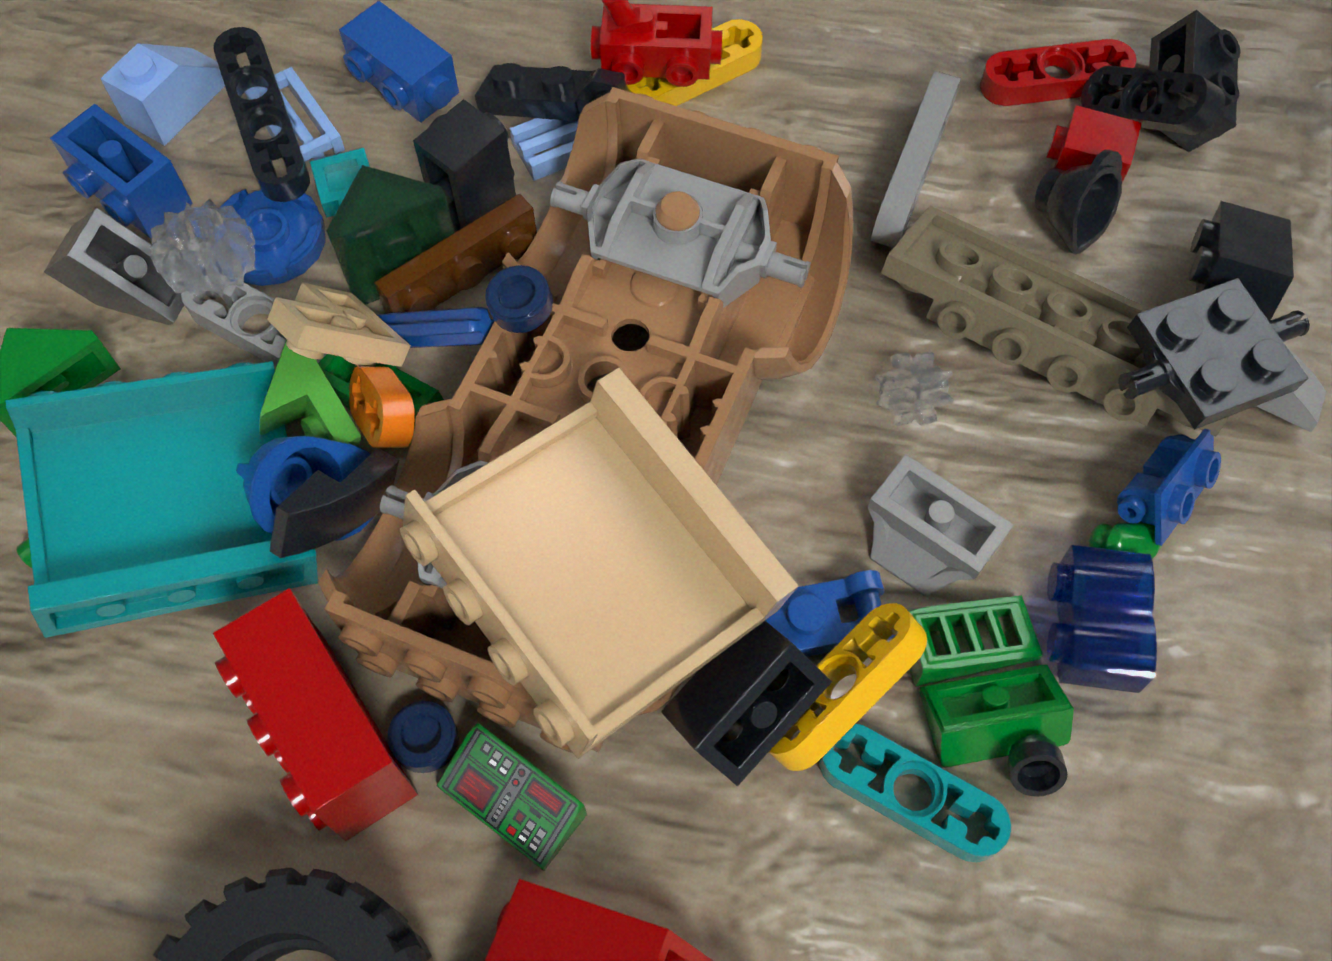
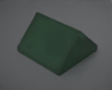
(384, 226)

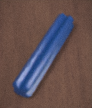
(441, 327)

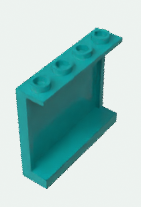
(143, 499)

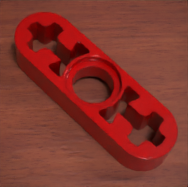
(1021, 77)

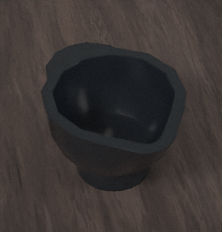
(1082, 199)

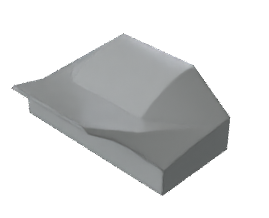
(931, 529)

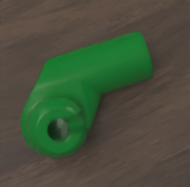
(1125, 537)

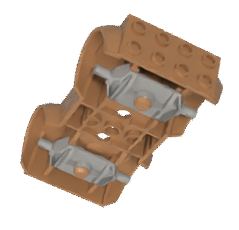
(661, 222)

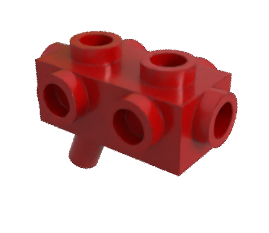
(657, 41)

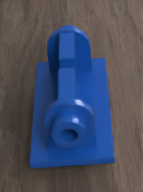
(1170, 483)

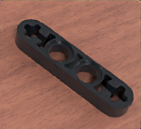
(261, 112)

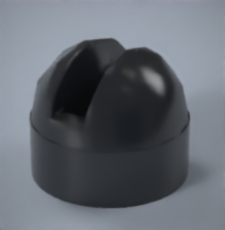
(1036, 766)

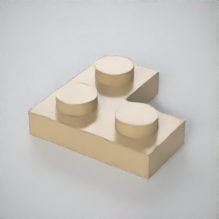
(337, 325)

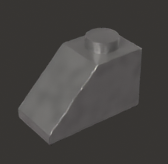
(113, 270)

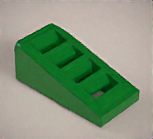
(955, 664)

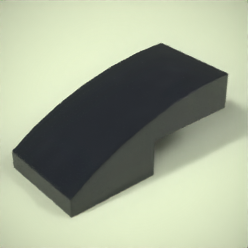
(328, 509)

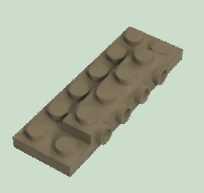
(1028, 312)

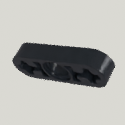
(1164, 112)

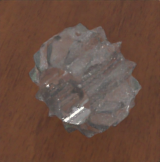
(203, 249)

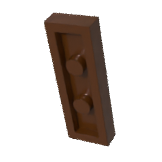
(460, 259)

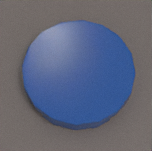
(285, 233)

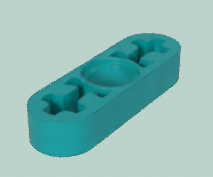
(952, 831)

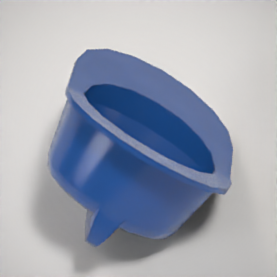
(286, 464)

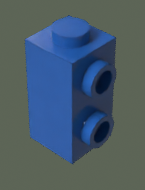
(399, 61)

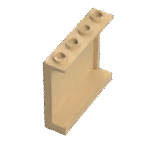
(597, 564)

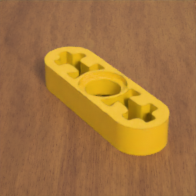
(739, 55)
(840, 714)

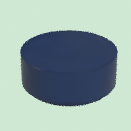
(519, 299)
(423, 737)

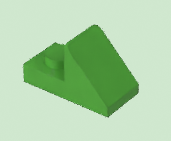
(303, 390)

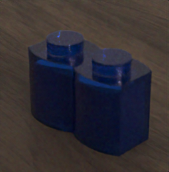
(1104, 619)

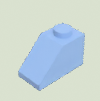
(162, 88)

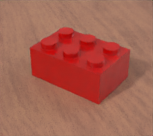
(310, 718)

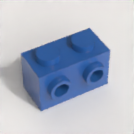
(120, 170)

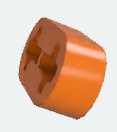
(381, 407)

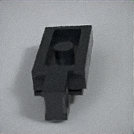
(543, 92)

